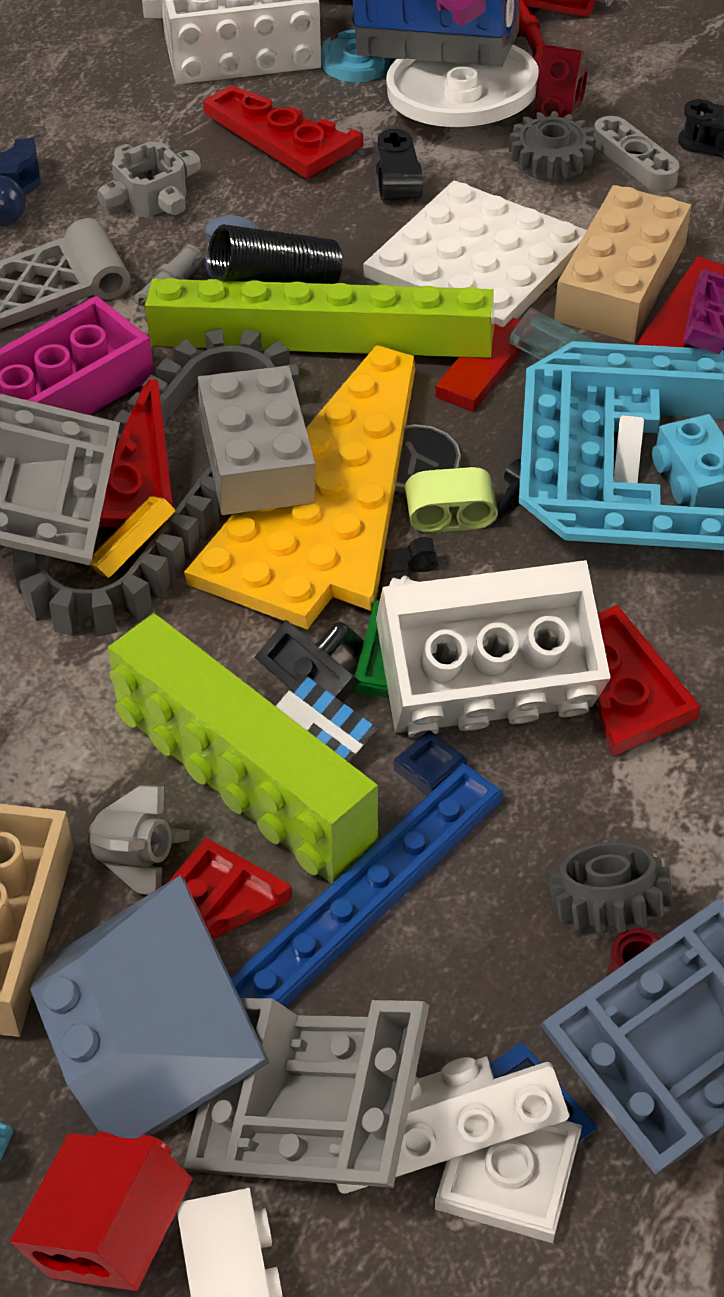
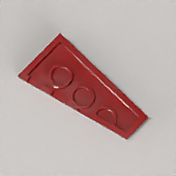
(282, 132)

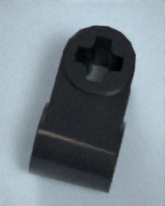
(710, 129)
(398, 167)

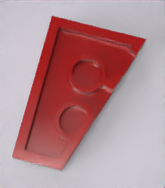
(642, 691)

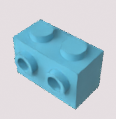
(692, 461)

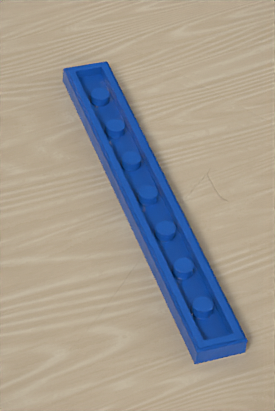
(368, 888)

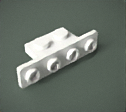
(471, 1110)

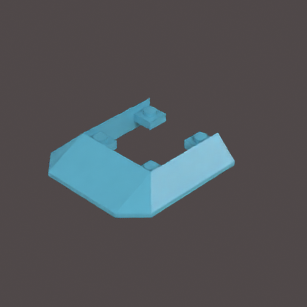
(569, 441)

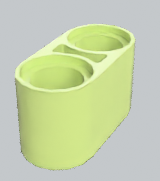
(451, 500)

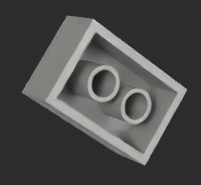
(256, 440)

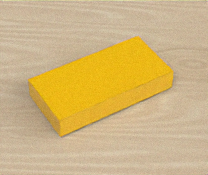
(130, 536)

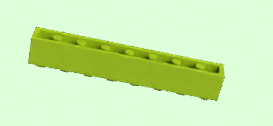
(324, 316)

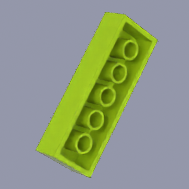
(244, 748)

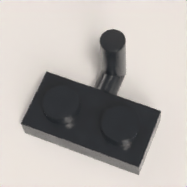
(292, 654)

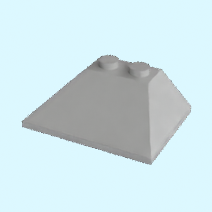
(52, 478)
(324, 1104)

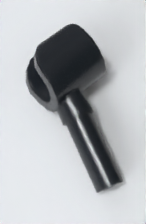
(512, 477)

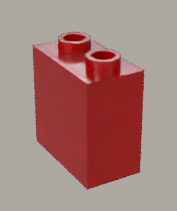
(102, 1210)

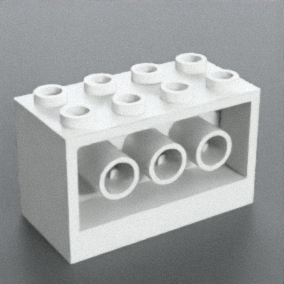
(240, 37)
(491, 648)

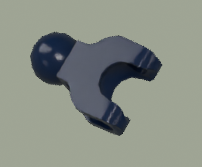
(17, 178)

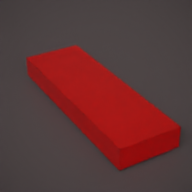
(474, 377)

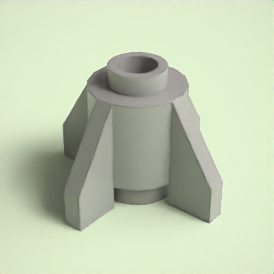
(133, 838)

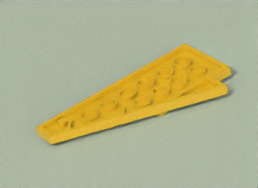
(305, 554)

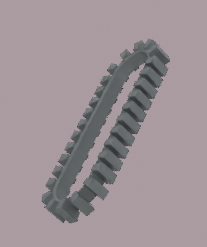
(183, 529)

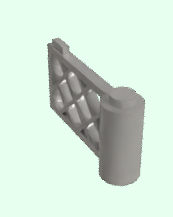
(90, 263)

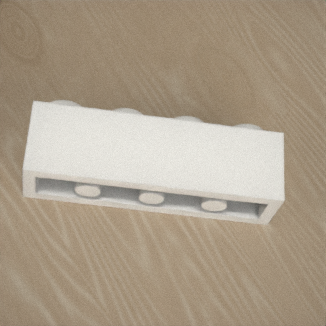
(224, 1246)

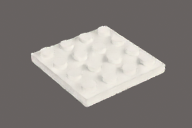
(478, 243)

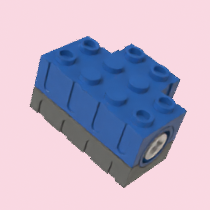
(426, 34)

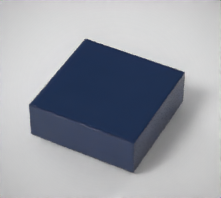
(428, 762)

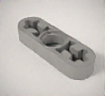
(652, 168)

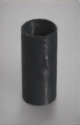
(273, 256)

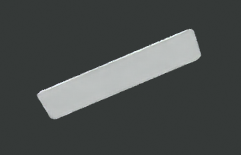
(628, 449)

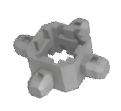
(146, 197)

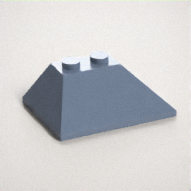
(146, 1016)
(655, 1040)

